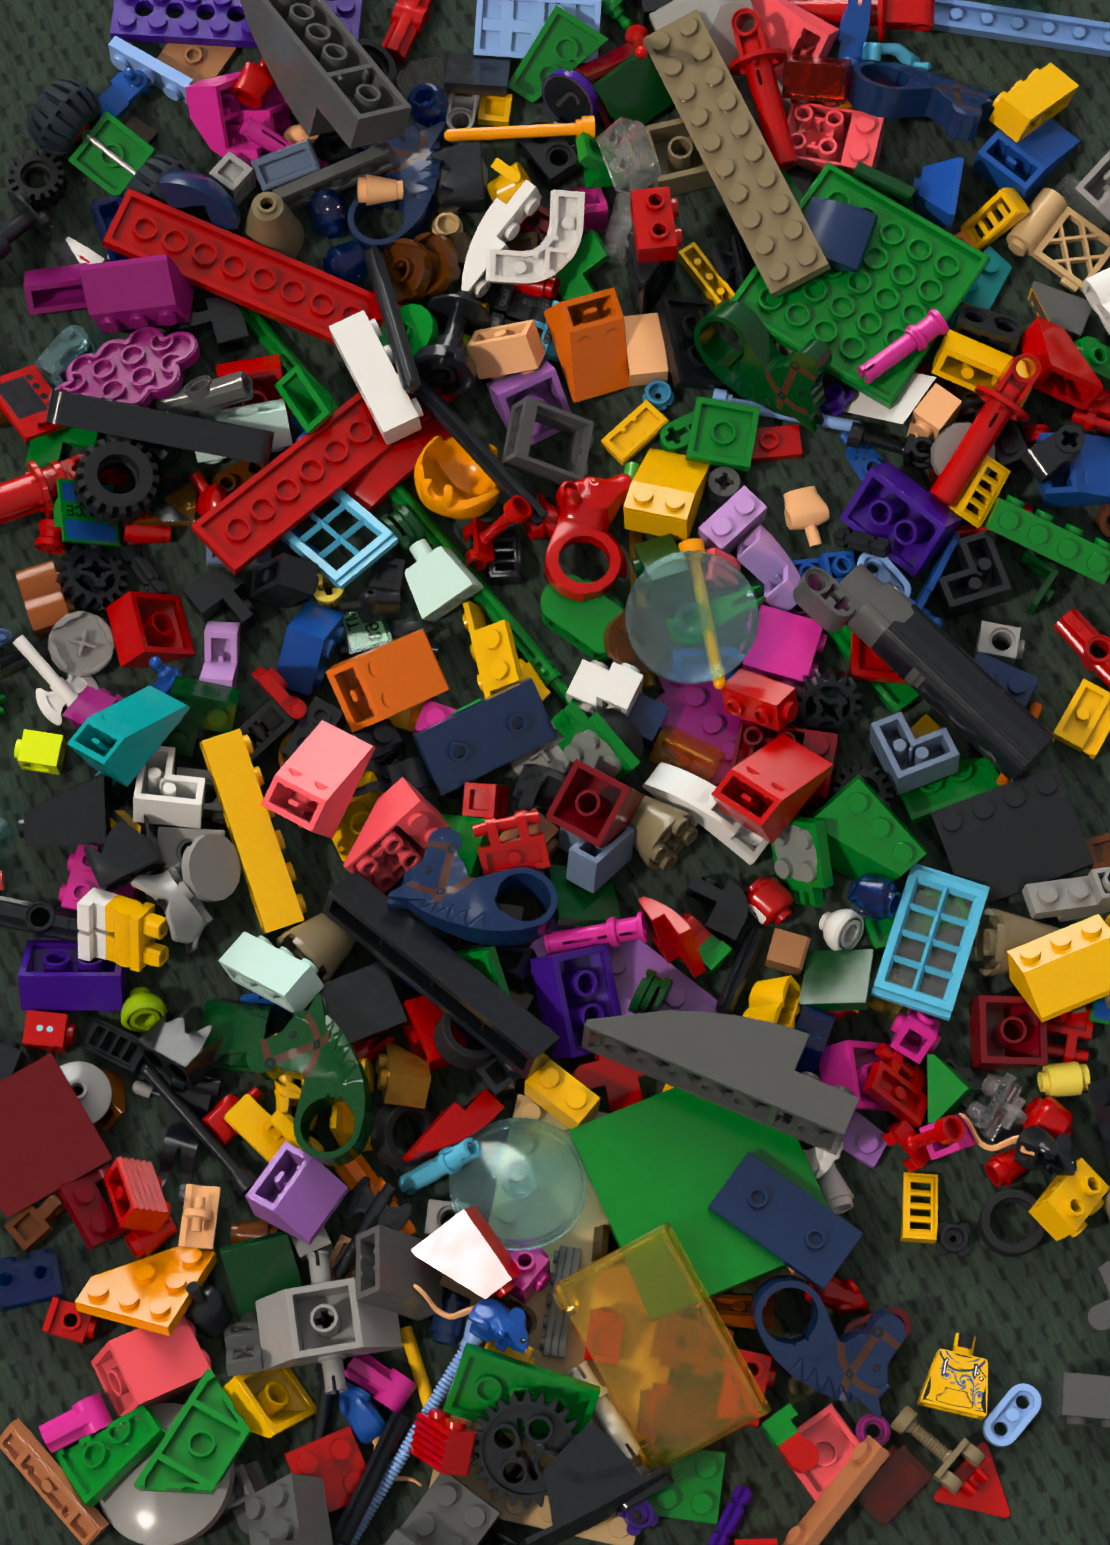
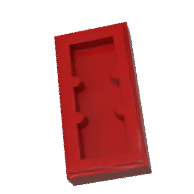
(777, 443)

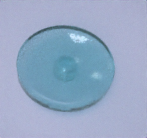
(691, 617)
(523, 1182)

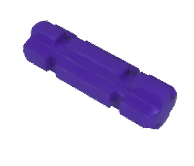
(731, 1516)

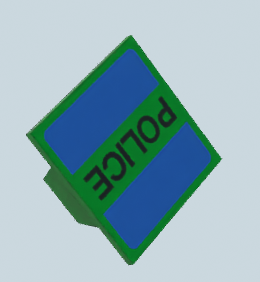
(77, 526)

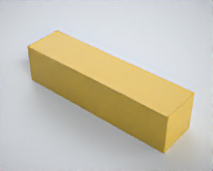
(704, 274)

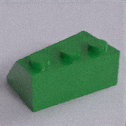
(867, 834)

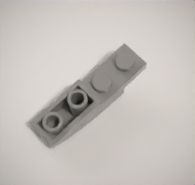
(1070, 897)

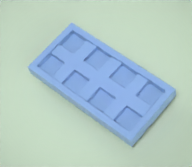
(511, 26)

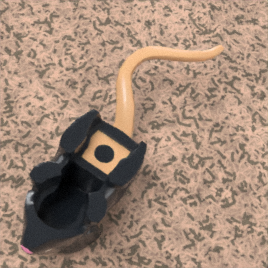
(1036, 1149)

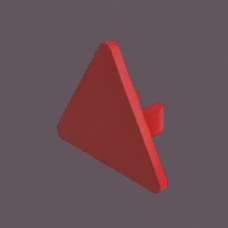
(980, 1489)

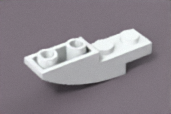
(497, 227)
(694, 796)

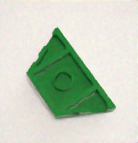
(198, 1444)

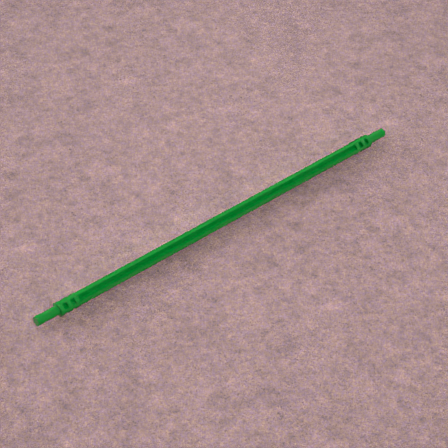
(435, 537)

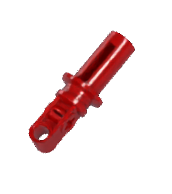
(38, 488)

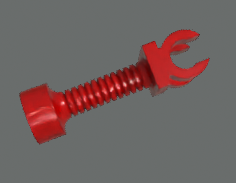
(515, 511)
(946, 1131)

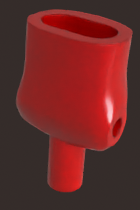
(253, 84)
(209, 495)
(215, 1119)

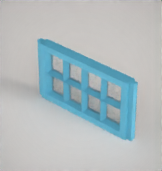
(930, 941)

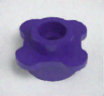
(836, 399)
(647, 1518)

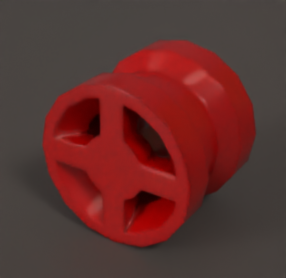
(50, 538)

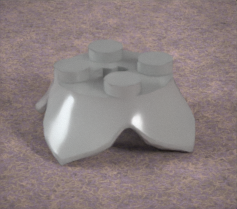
(183, 911)

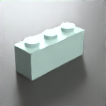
(264, 416)
(272, 972)

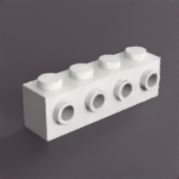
(375, 376)

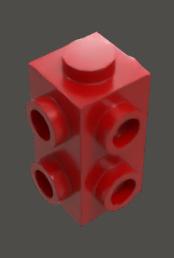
(760, 700)

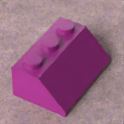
(136, 293)

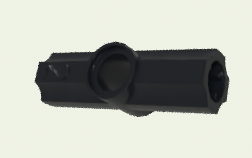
(22, 914)

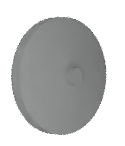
(163, 1516)

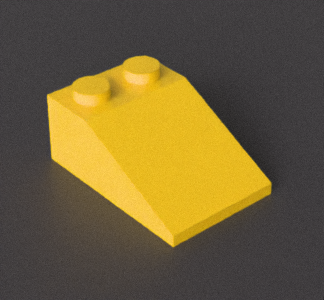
(665, 495)

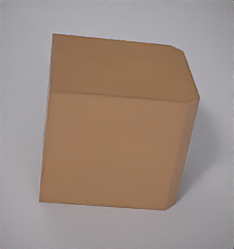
(787, 952)

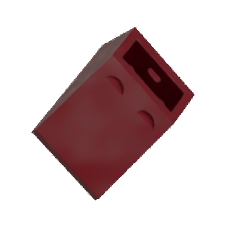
(827, 745)

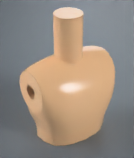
(806, 511)

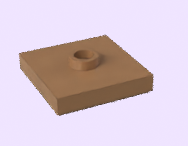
(197, 61)

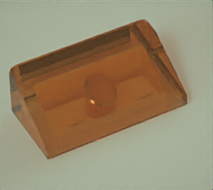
(687, 753)

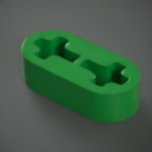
(677, 426)

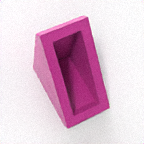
(594, 209)

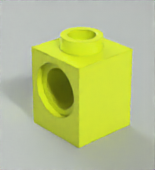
(41, 751)

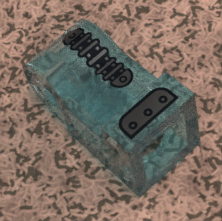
(61, 352)

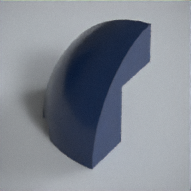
(199, 192)

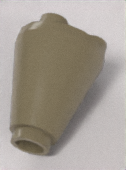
(661, 832)

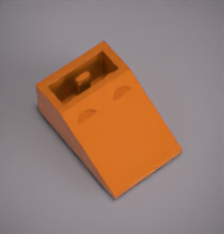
(590, 343)
(387, 680)

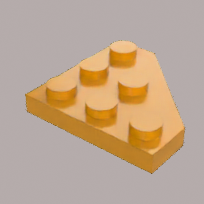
(149, 1290)

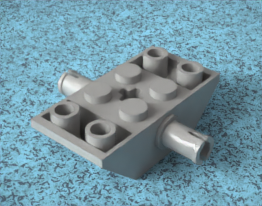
(292, 1330)

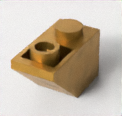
(403, 1077)

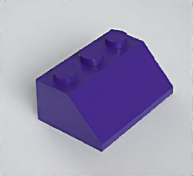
(903, 512)
(57, 980)
(572, 989)

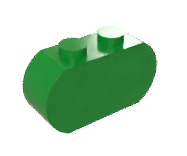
(580, 622)

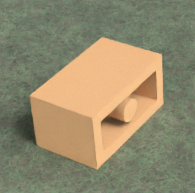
(645, 349)
(506, 350)
(934, 413)

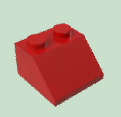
(264, 373)
(149, 627)

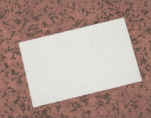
(901, 407)

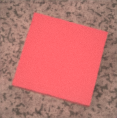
(835, 1448)

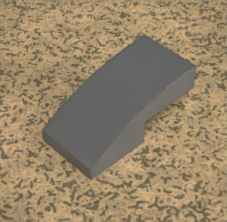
(243, 1348)

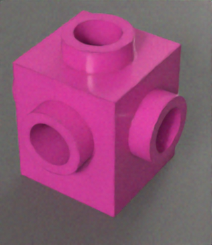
(915, 1034)
(535, 1270)

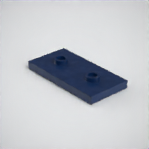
(485, 736)
(785, 1221)

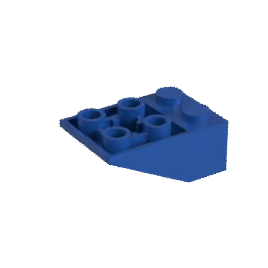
(1024, 163)
(1083, 480)

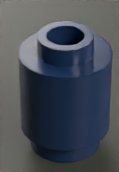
(449, 1331)

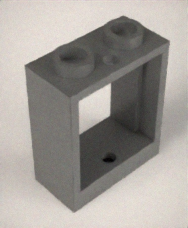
(519, 436)

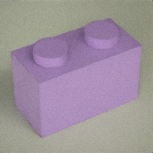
(733, 521)

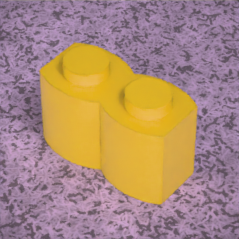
(775, 1001)

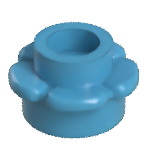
(662, 388)

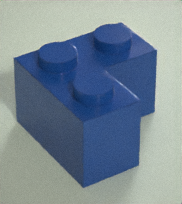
(308, 644)

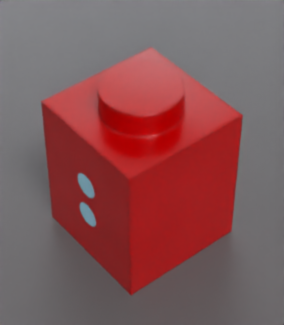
(48, 1032)

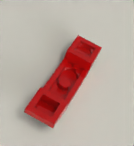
(393, 467)

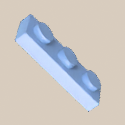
(159, 74)

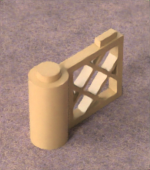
(1037, 231)

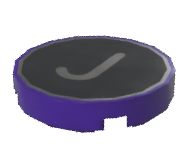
(569, 96)

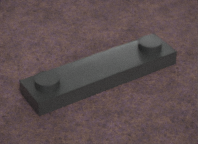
(338, 176)

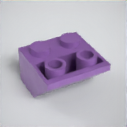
(296, 1193)

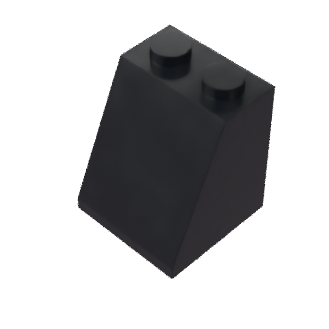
(72, 816)

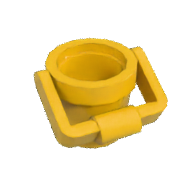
(507, 182)

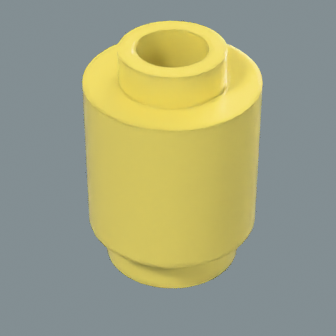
(1064, 1079)

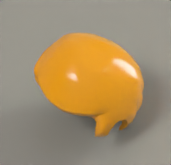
(453, 482)

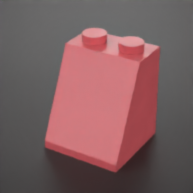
(150, 1366)

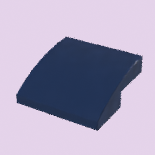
(841, 232)

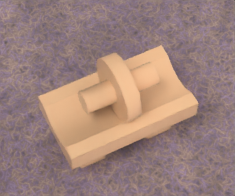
(199, 1217)

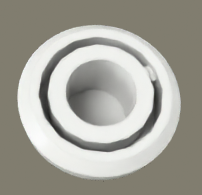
(842, 929)

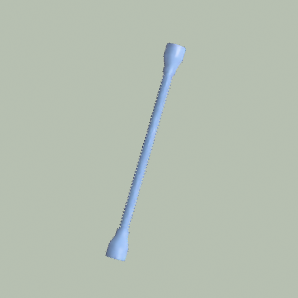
(403, 1452)

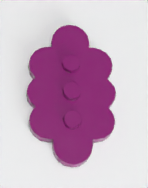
(134, 368)
(701, 714)

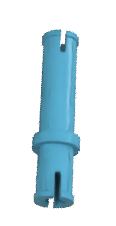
(447, 1162)

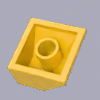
(270, 1400)

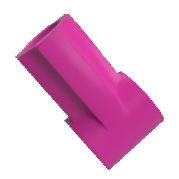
(385, 1385)
(85, 1418)

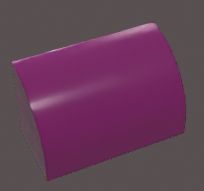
(54, 289)

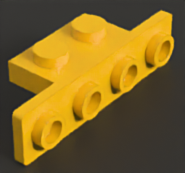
(492, 650)
(262, 1130)

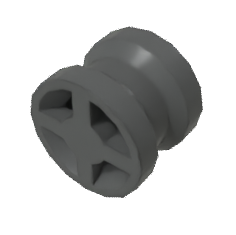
(722, 492)

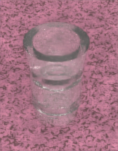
(617, 230)

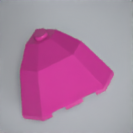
(221, 115)

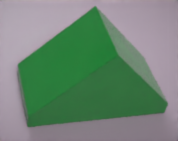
(305, 398)
(945, 1088)

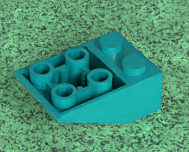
(128, 733)

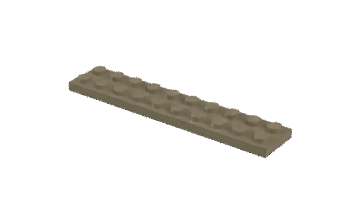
(736, 154)

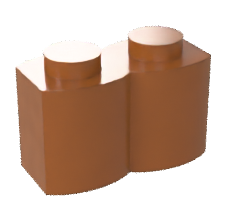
(43, 597)

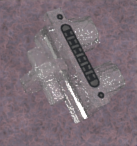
(1003, 1108)

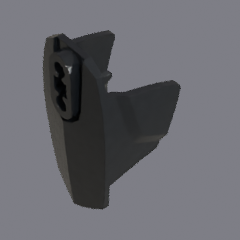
(591, 1484)

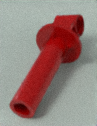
(884, 14)
(758, 64)
(1000, 405)

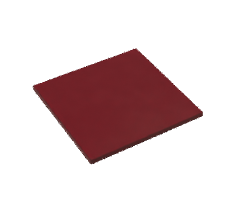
(43, 1135)

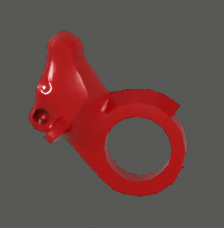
(584, 516)

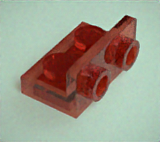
(893, 1485)

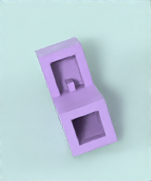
(771, 565)
(221, 653)

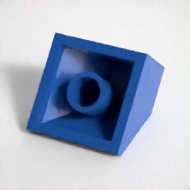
(938, 192)

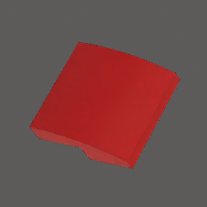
(672, 935)

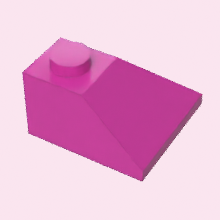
(849, 1066)

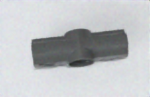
(209, 396)

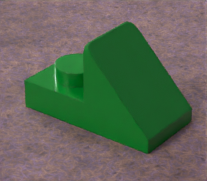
(593, 164)

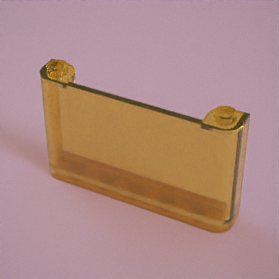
(661, 1347)

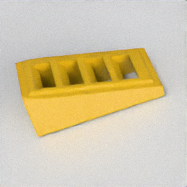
(1010, 206)
(989, 495)
(919, 1235)

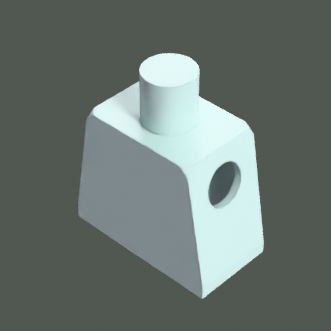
(438, 580)

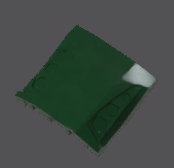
(239, 1027)

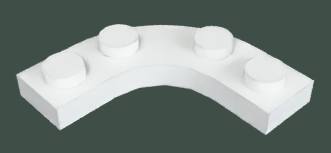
(554, 251)

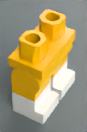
(120, 930)

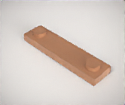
(51, 1482)
(839, 1495)

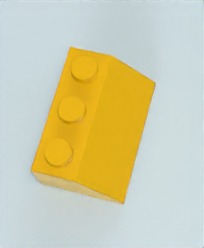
(1063, 968)

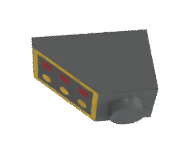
(1060, 308)

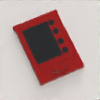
(25, 402)

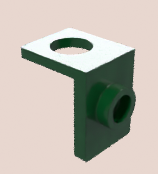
(1048, 574)

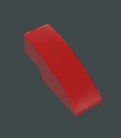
(455, 1125)

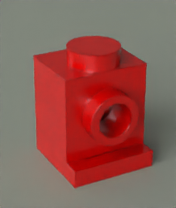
(55, 1322)

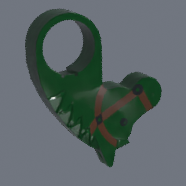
(761, 373)
(323, 1056)

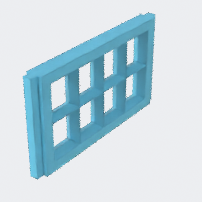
(362, 560)

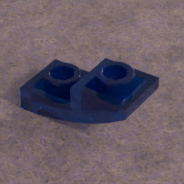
(818, 1025)

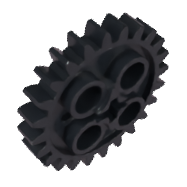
(496, 1455)

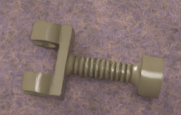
(907, 1423)

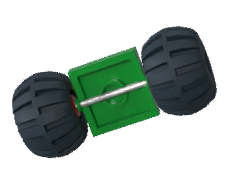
(103, 148)

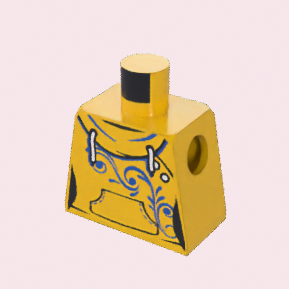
(957, 1380)

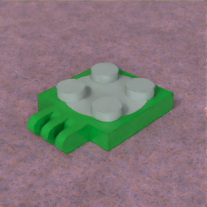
(593, 742)
(804, 860)

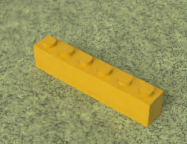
(252, 831)

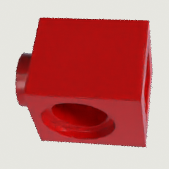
(485, 800)

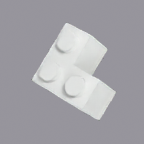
(604, 688)
(166, 796)

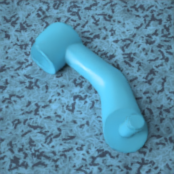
(874, 50)

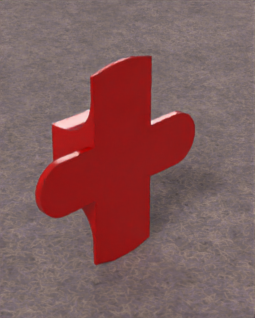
(617, 1080)

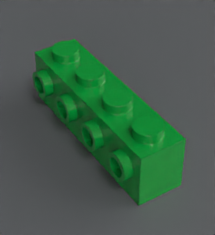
(1052, 541)

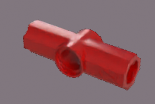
(405, 26)
(1082, 638)

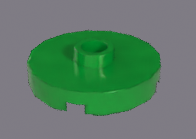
(419, 327)

